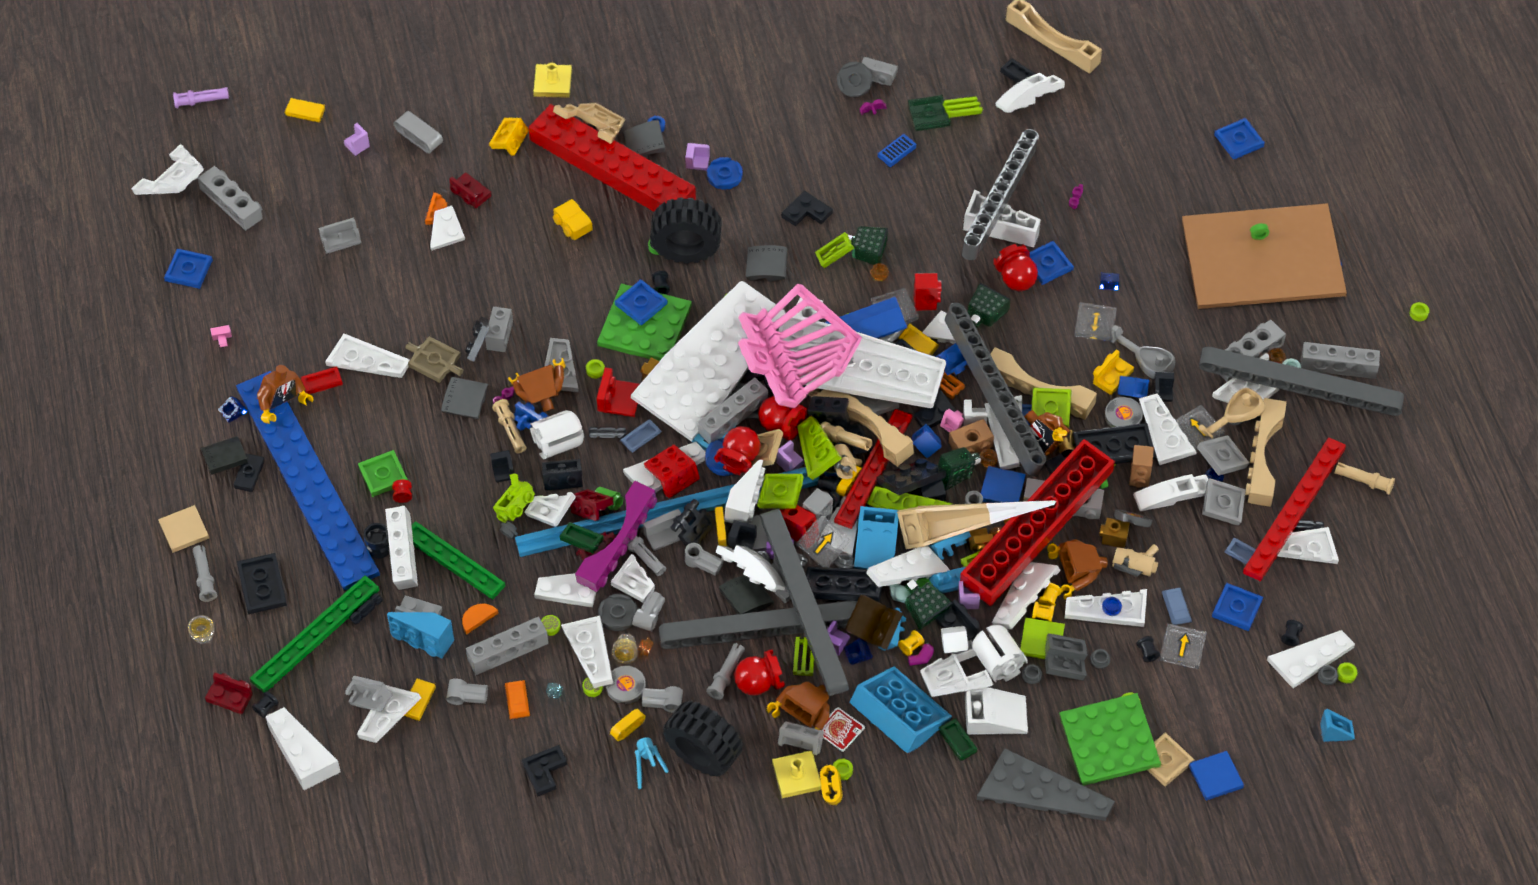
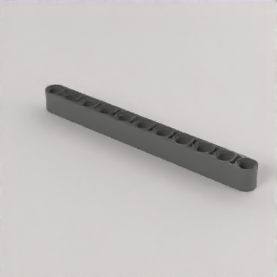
(999, 195)
(1301, 381)
(995, 389)
(804, 602)
(747, 626)

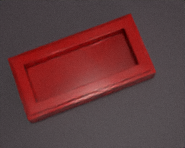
(322, 380)

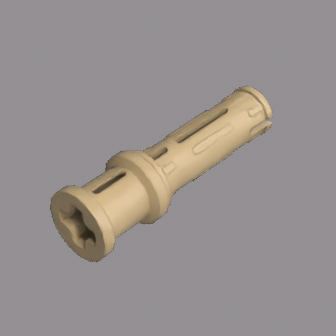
(507, 419)
(838, 434)
(1373, 480)

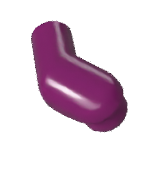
(923, 657)

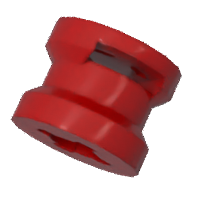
(402, 491)

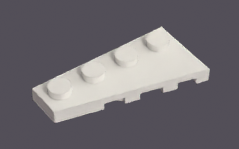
(364, 357)
(1165, 433)
(642, 475)
(907, 566)
(1024, 592)
(1090, 608)
(590, 647)
(1306, 659)

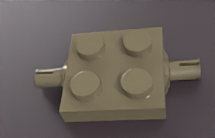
(434, 359)

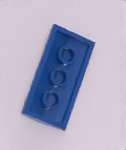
(877, 320)

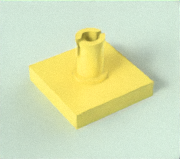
(552, 80)
(796, 774)

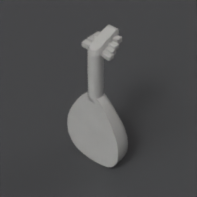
(1149, 358)

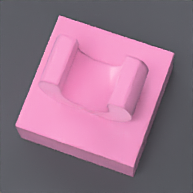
(221, 334)
(952, 420)

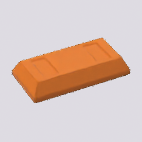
(517, 699)

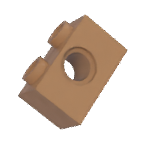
(977, 431)
(1141, 466)

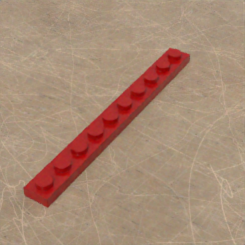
(1294, 509)

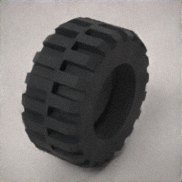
(701, 234)
(702, 738)

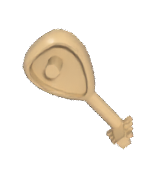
(1241, 407)

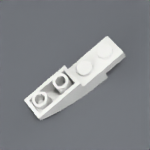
(1025, 91)
(1170, 492)
(755, 566)

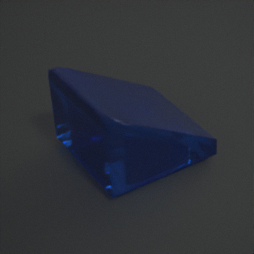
(1109, 281)
(232, 409)
(858, 651)

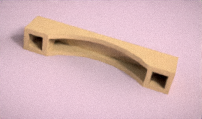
(1079, 52)
(1081, 399)
(895, 445)
(1262, 482)

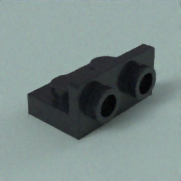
(830, 410)
(562, 474)
(958, 616)

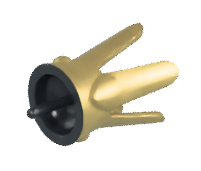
(1066, 445)

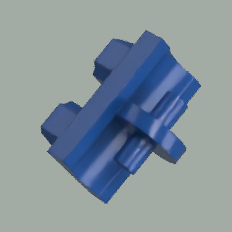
(525, 415)

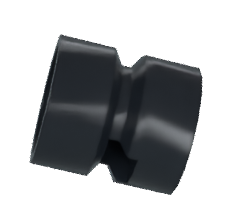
(377, 540)

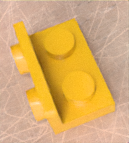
(509, 135)
(1109, 373)

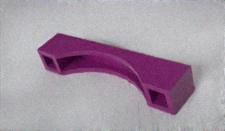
(595, 569)

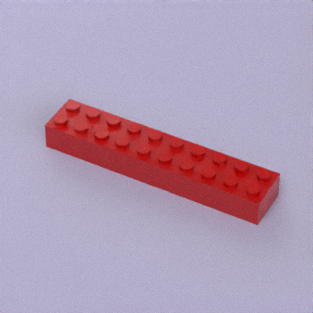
(608, 162)
(1030, 532)

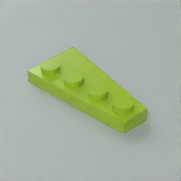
(816, 447)
(887, 499)

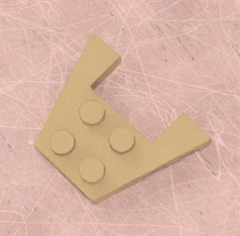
(592, 113)

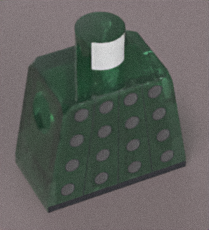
(869, 244)
(987, 306)
(958, 466)
(925, 603)

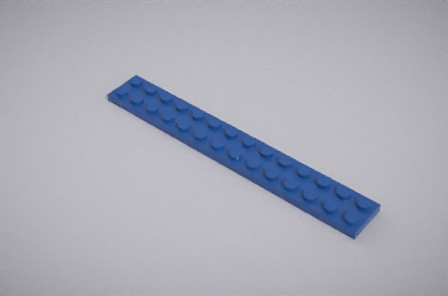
(311, 489)

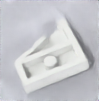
(445, 229)
(550, 508)

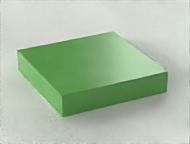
(381, 472)

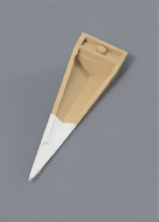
(938, 522)

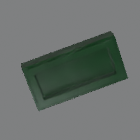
(581, 537)
(958, 739)

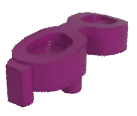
(877, 104)
(1076, 193)
(506, 393)

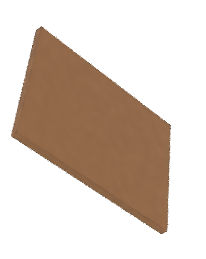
(1288, 265)

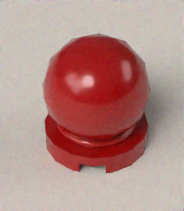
(1016, 267)
(781, 417)
(739, 448)
(757, 674)

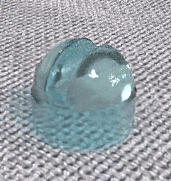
(554, 689)

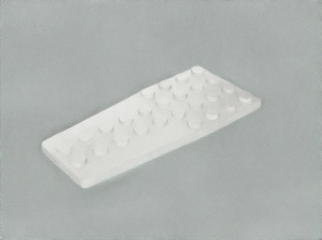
(703, 364)
(879, 368)

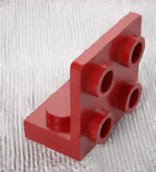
(615, 395)
(673, 470)

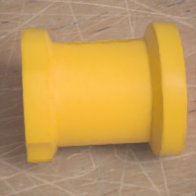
(1050, 595)
(1043, 611)
(911, 643)

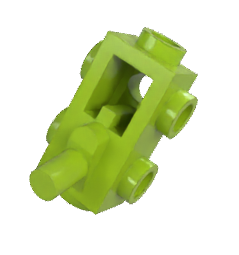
(514, 500)

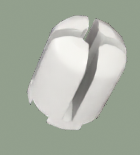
(557, 433)
(1012, 657)

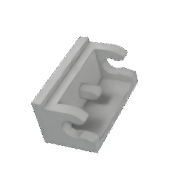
(339, 235)
(368, 693)
(801, 737)

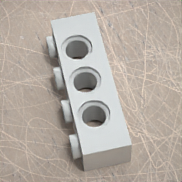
(401, 547)

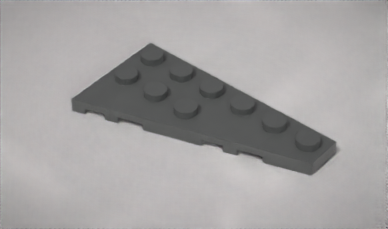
(1038, 788)

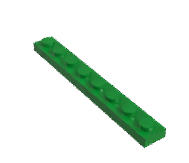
(314, 634)

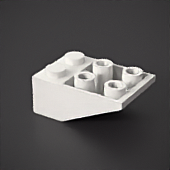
(745, 495)
(995, 712)

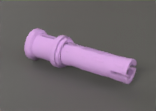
(191, 97)

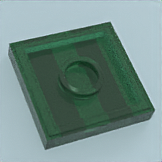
(928, 113)

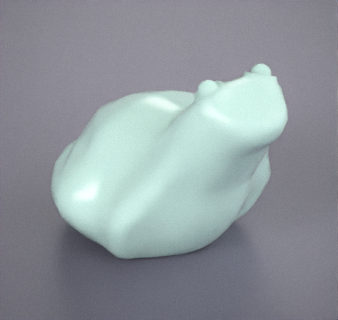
(898, 592)

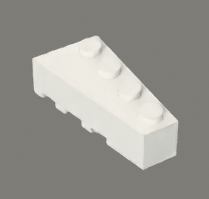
(1011, 225)
(302, 751)

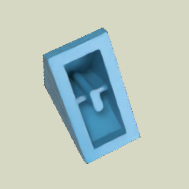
(1336, 727)

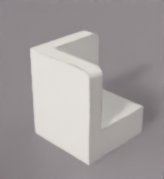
(973, 414)
(954, 639)

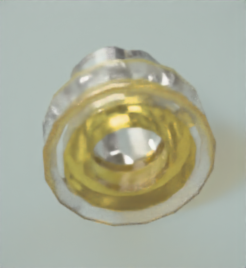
(201, 629)
(625, 649)

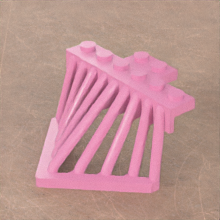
(771, 356)

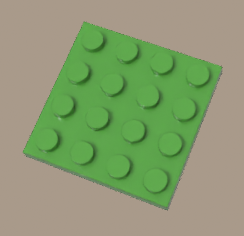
(651, 339)
(1109, 739)

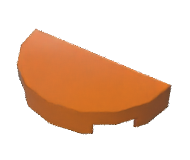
(437, 203)
(477, 616)

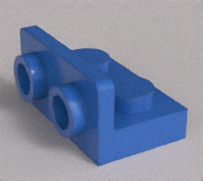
(954, 360)

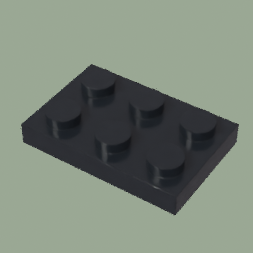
(911, 476)
(261, 583)

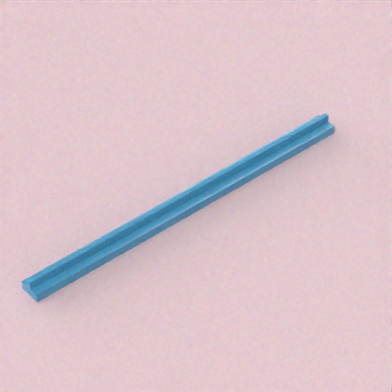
(708, 500)

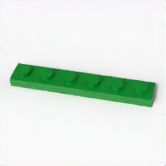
(456, 561)

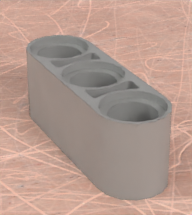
(418, 132)

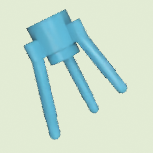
(647, 750)

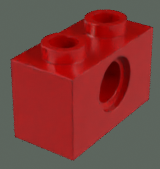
(926, 291)

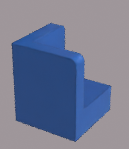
(1133, 387)
(926, 441)

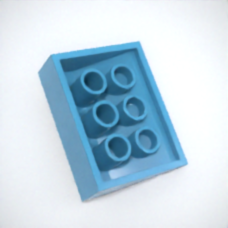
(899, 708)

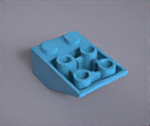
(876, 536)
(422, 631)

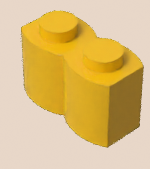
(572, 219)

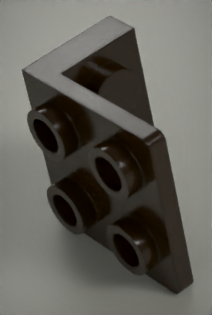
(873, 622)

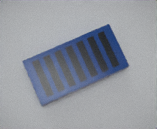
(897, 150)

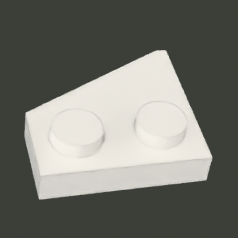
(938, 329)
(633, 580)

